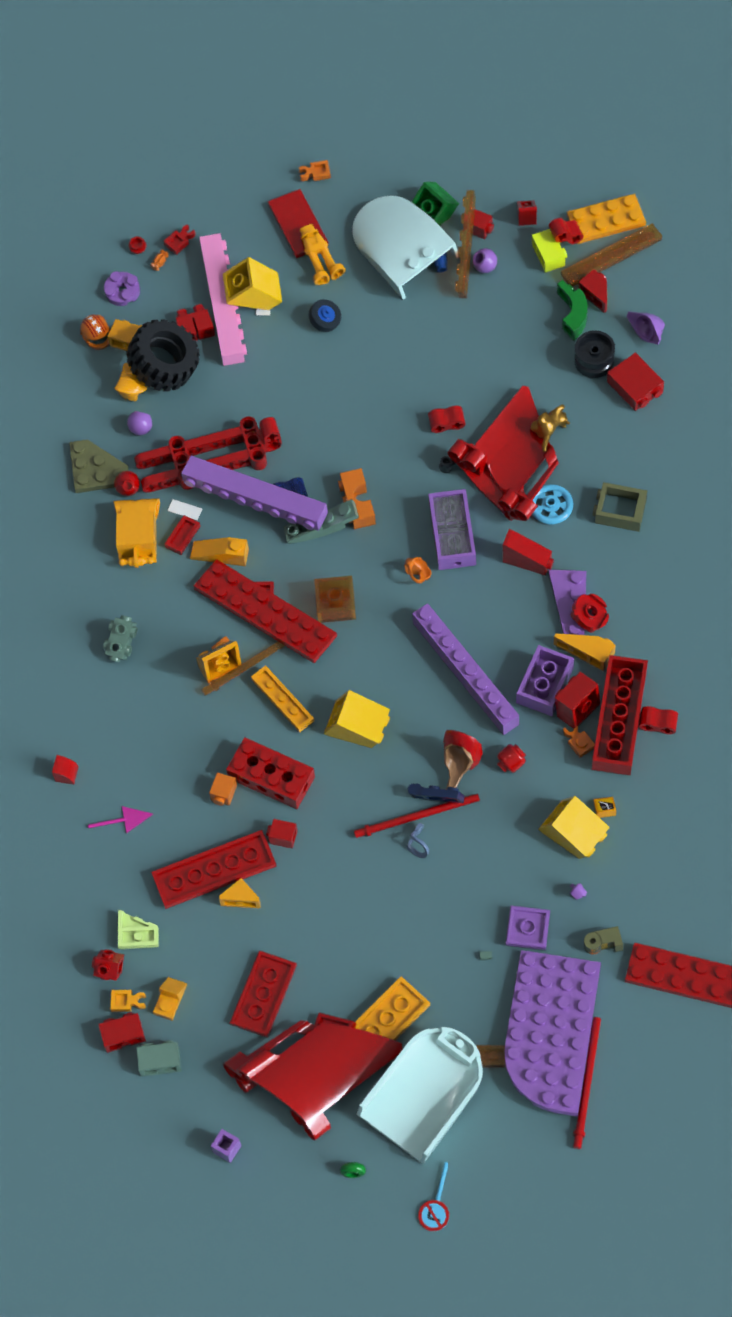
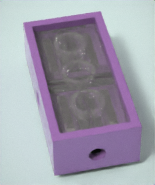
(452, 529)

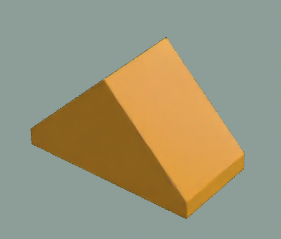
(240, 896)

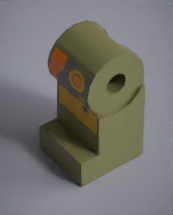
(603, 939)

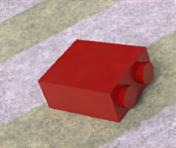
(635, 381)

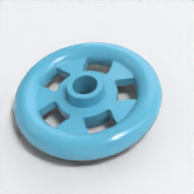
(566, 506)

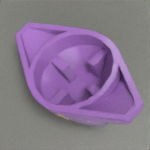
(647, 326)

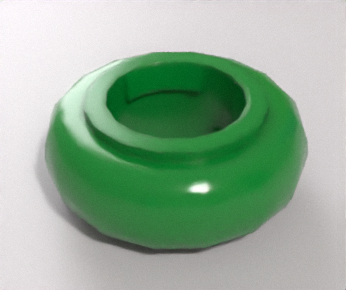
(352, 1170)

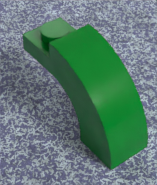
(576, 320)

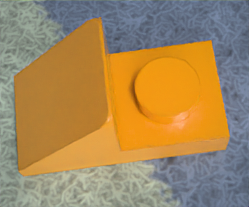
(170, 996)

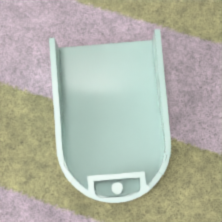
(399, 239)
(424, 1090)

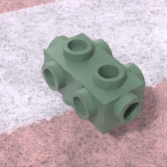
(122, 633)

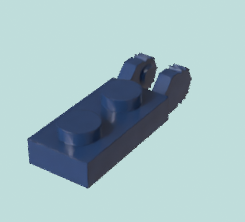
(435, 793)

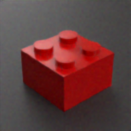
(577, 700)

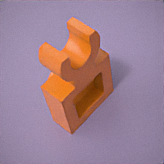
(318, 170)
(579, 742)

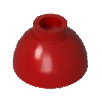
(127, 483)

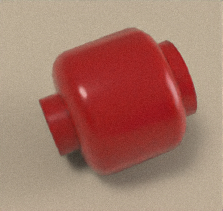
(511, 758)

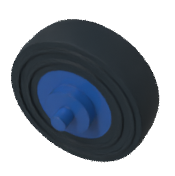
(324, 315)

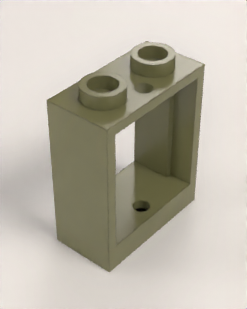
(616, 520)

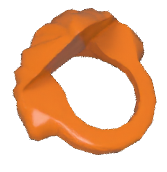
(419, 567)

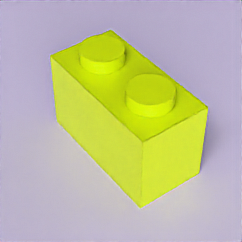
(548, 251)

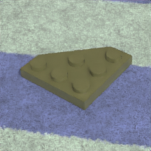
(93, 467)

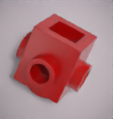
(108, 965)

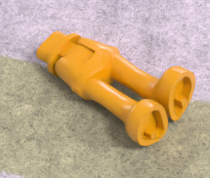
(315, 245)

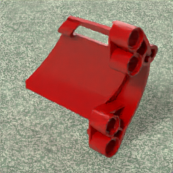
(507, 458)
(314, 1069)

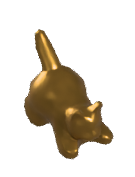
(547, 423)

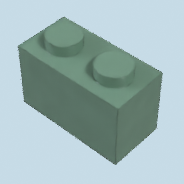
(159, 1058)

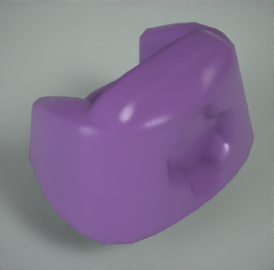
(578, 891)

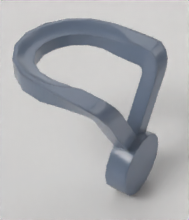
(417, 830)

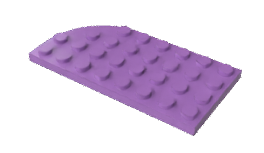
(551, 1029)

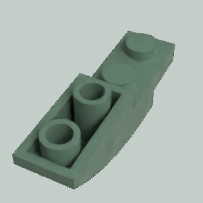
(334, 521)

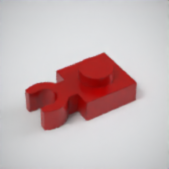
(178, 241)

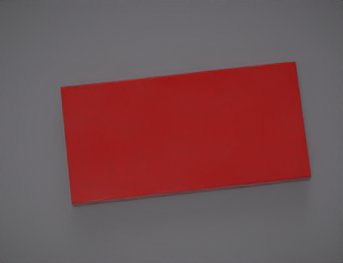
(292, 214)
(263, 994)

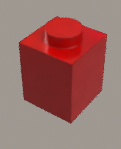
(482, 224)
(282, 833)

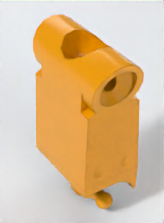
(136, 531)

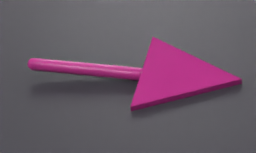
(131, 817)

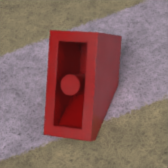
(595, 289)

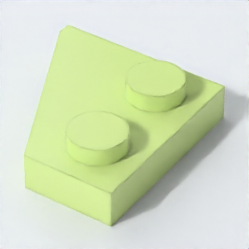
(136, 933)

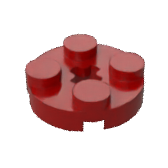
(583, 618)

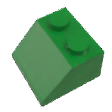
(435, 202)

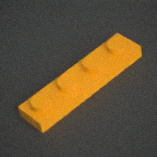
(282, 698)

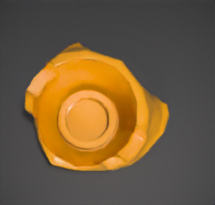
(128, 385)

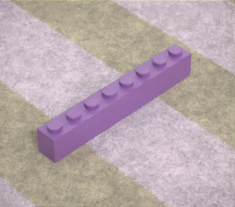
(254, 493)
(465, 669)

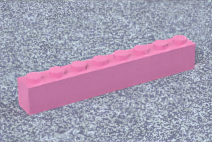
(224, 314)

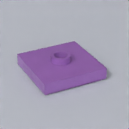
(528, 927)

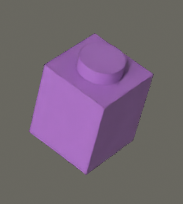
(226, 1145)

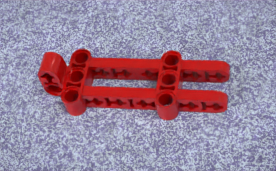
(266, 439)

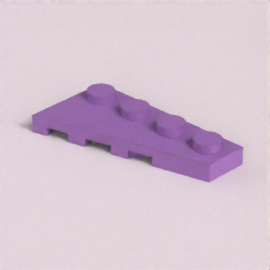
(567, 587)

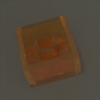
(335, 599)

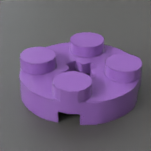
(120, 279)

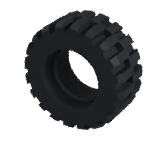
(170, 338)

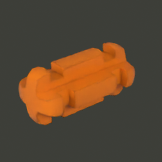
(159, 260)

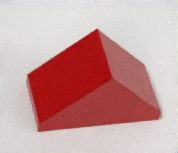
(527, 212)

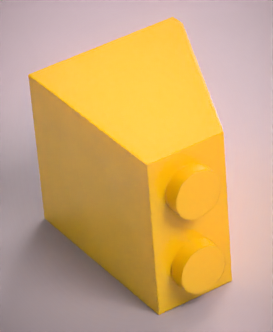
(252, 285)
(357, 720)
(574, 827)

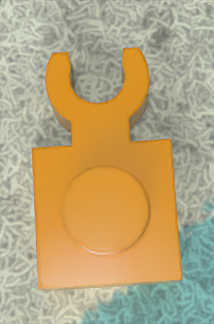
(124, 1000)

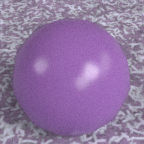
(484, 260)
(139, 423)

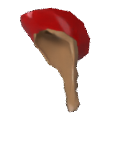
(460, 755)

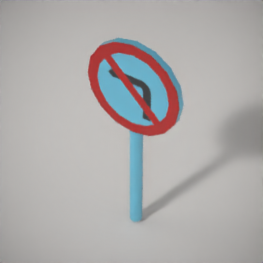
(433, 1213)

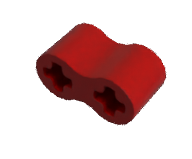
(565, 231)
(446, 419)
(658, 720)

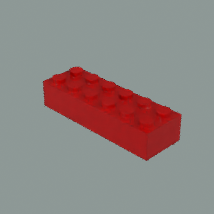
(619, 715)

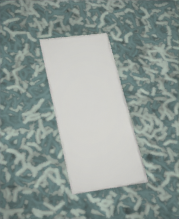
(185, 509)

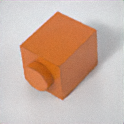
(223, 789)

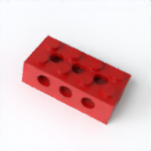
(266, 762)

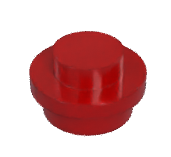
(137, 245)

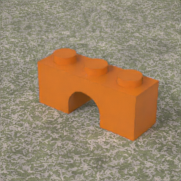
(352, 485)

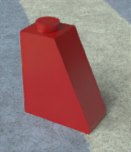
(526, 553)

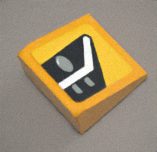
(605, 807)

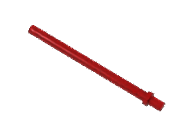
(367, 830)
(579, 1133)

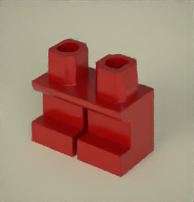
(200, 319)

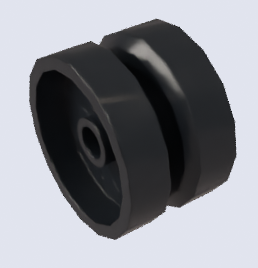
(594, 354)

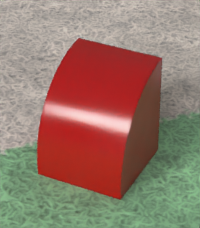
(64, 770)

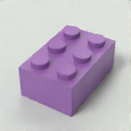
(543, 679)

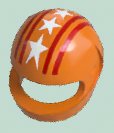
(95, 328)

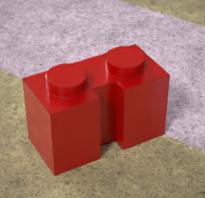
(122, 1032)

